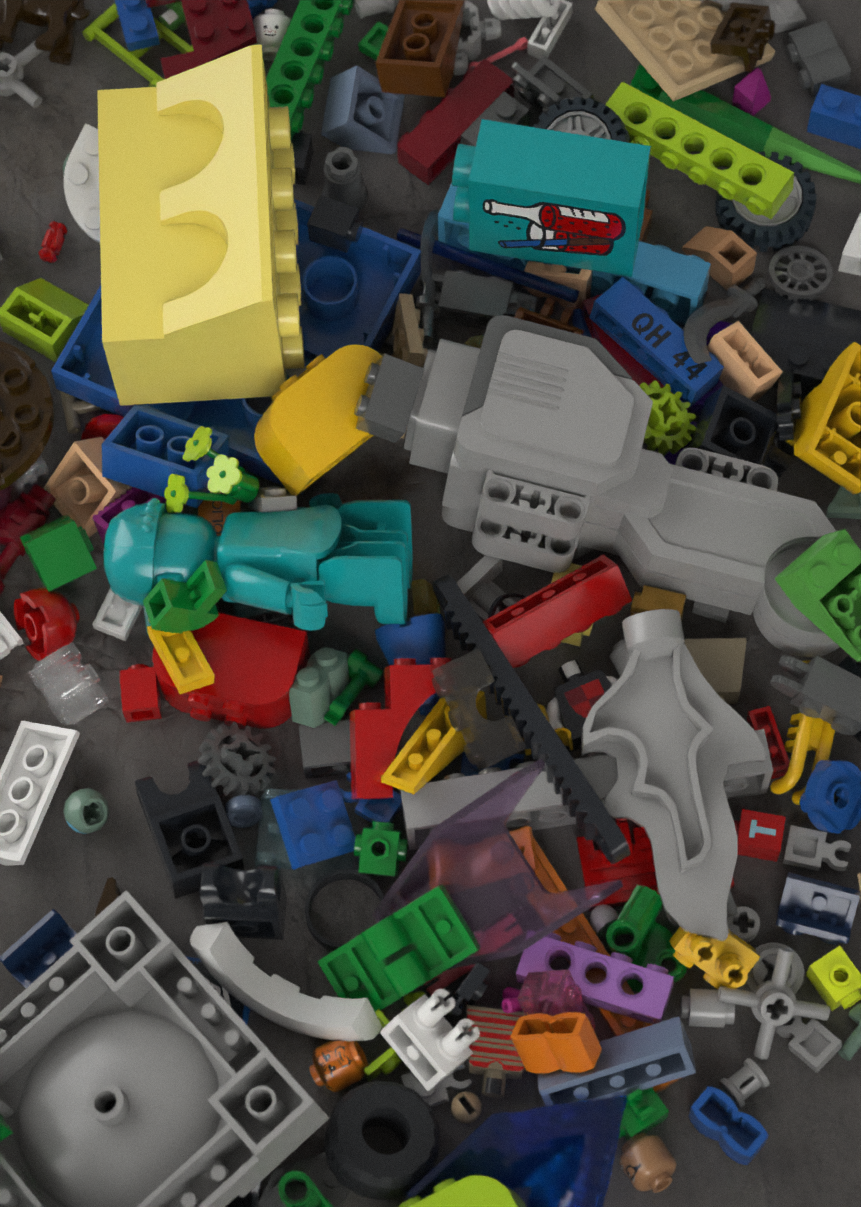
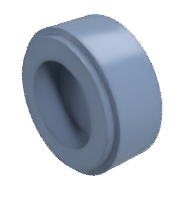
(243, 811)

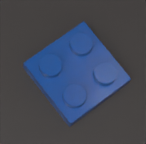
(314, 824)

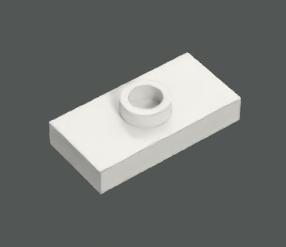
(116, 616)

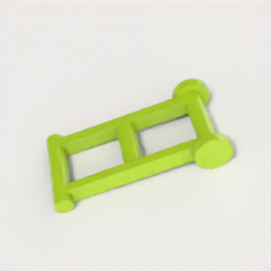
(96, 28)

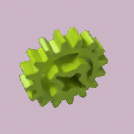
(667, 418)

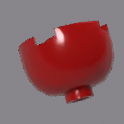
(47, 620)

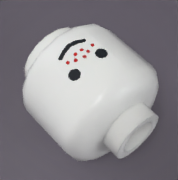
(270, 31)

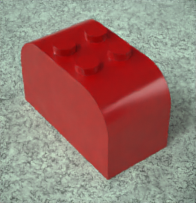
(251, 669)

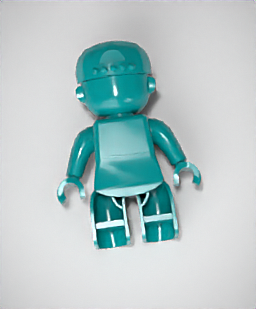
(275, 558)

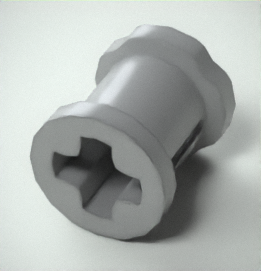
(748, 1071)

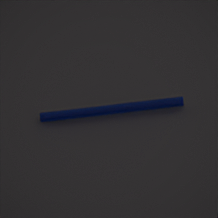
(492, 267)

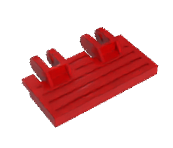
(632, 870)

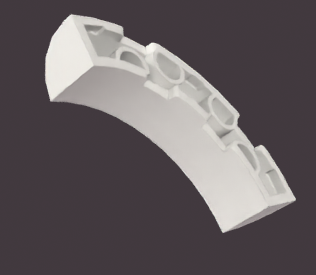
(277, 998)

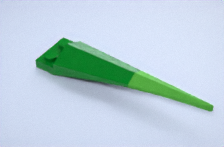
(744, 128)

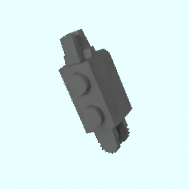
(475, 299)
(822, 692)

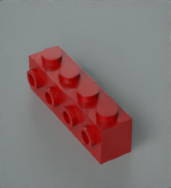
(559, 610)

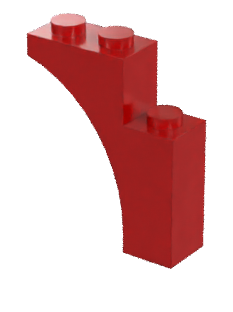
(377, 731)

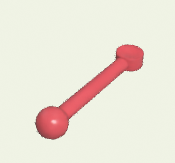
(521, 44)

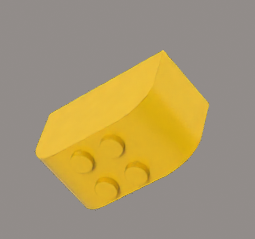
(314, 418)

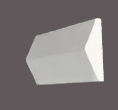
(29, 783)

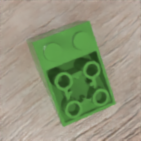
(827, 588)

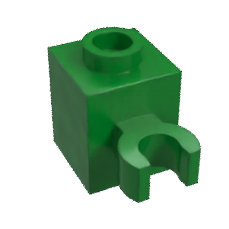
(642, 1113)

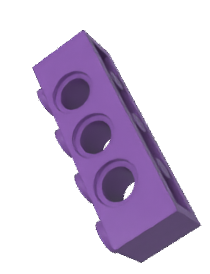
(645, 1006)

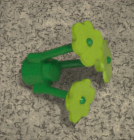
(224, 477)

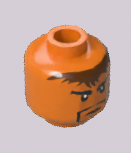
(338, 1064)

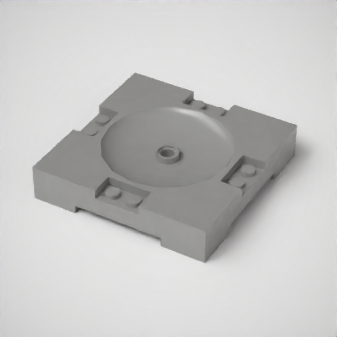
(193, 1087)

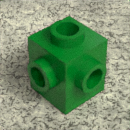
(370, 859)

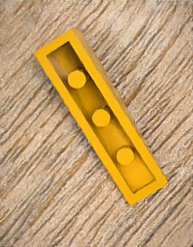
(429, 749)

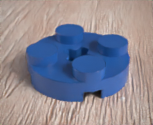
(819, 796)

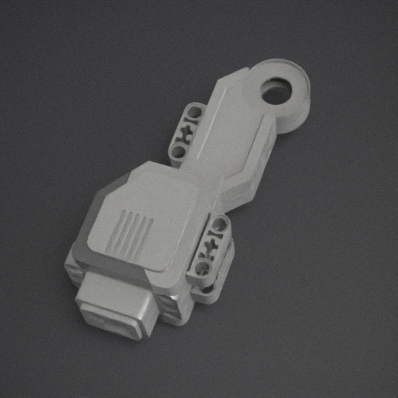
(553, 465)

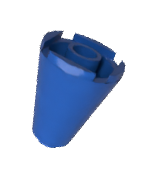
(417, 639)

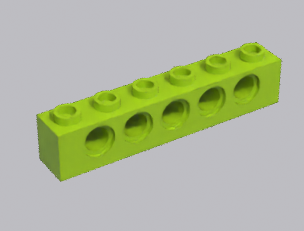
(716, 150)

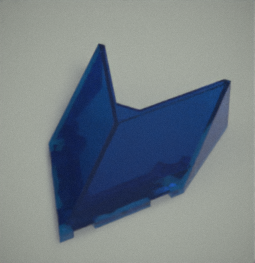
(543, 1154)

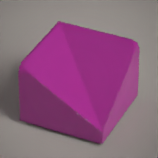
(751, 93)

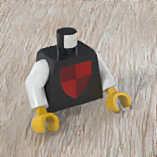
(574, 701)

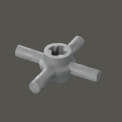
(12, 75)
(767, 994)

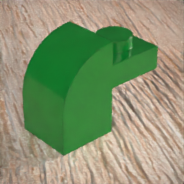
(189, 605)

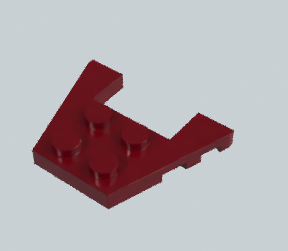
(214, 31)

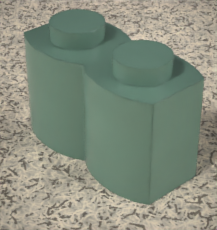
(318, 686)

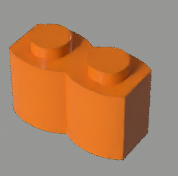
(556, 1043)

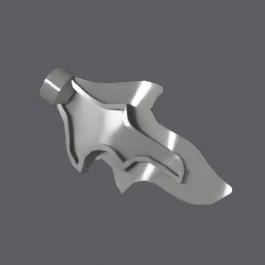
(671, 763)

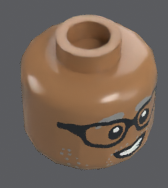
(647, 1163)

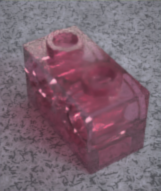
(552, 994)

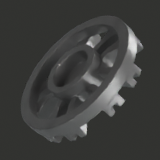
(800, 273)

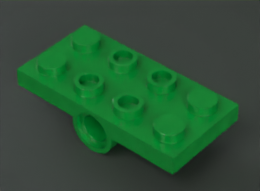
(401, 951)

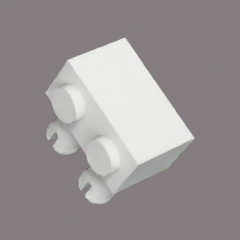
(427, 1039)

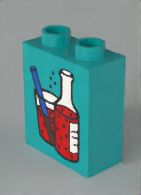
(552, 196)

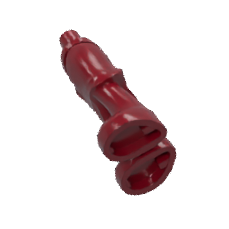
(18, 519)

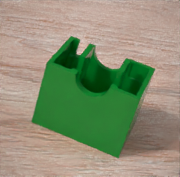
(59, 552)

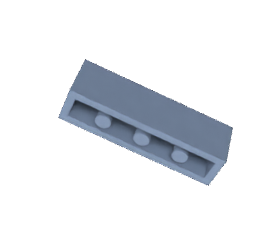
(625, 1064)

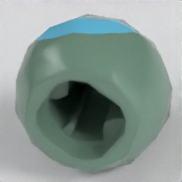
(86, 810)

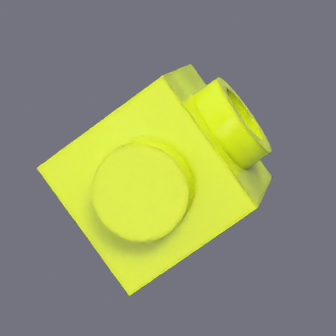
(836, 979)

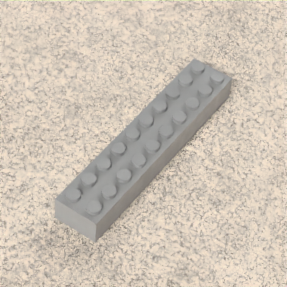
(540, 805)

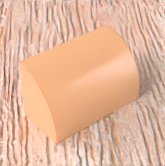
(745, 363)

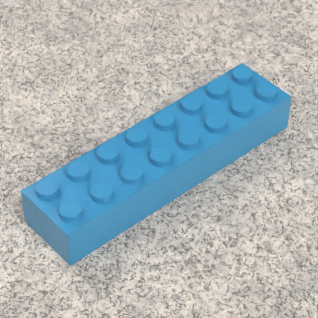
(665, 277)

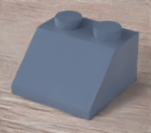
(360, 114)

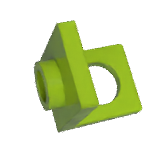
(387, 1061)

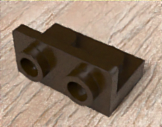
(744, 33)

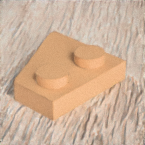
(557, 274)

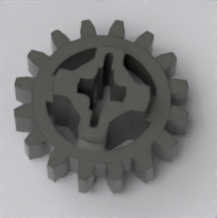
(236, 760)

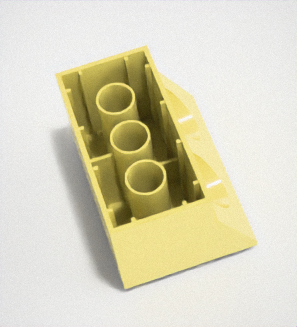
(198, 236)

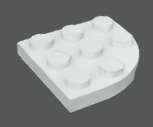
(82, 182)

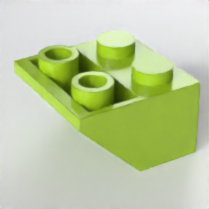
(41, 317)

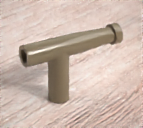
(72, 409)

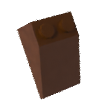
(420, 47)

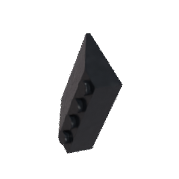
(804, 335)

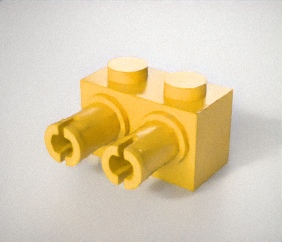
(723, 962)

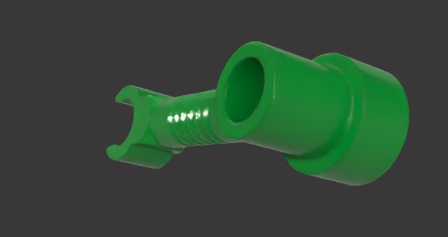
(362, 673)

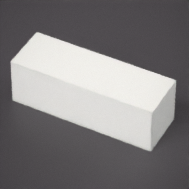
(549, 31)

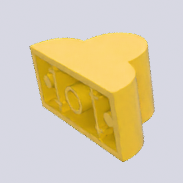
(831, 423)

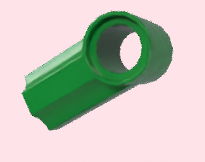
(635, 920)

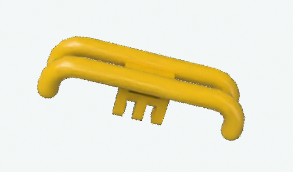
(808, 735)

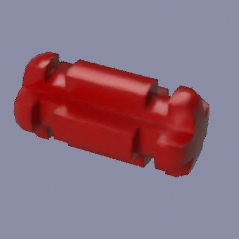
(52, 242)

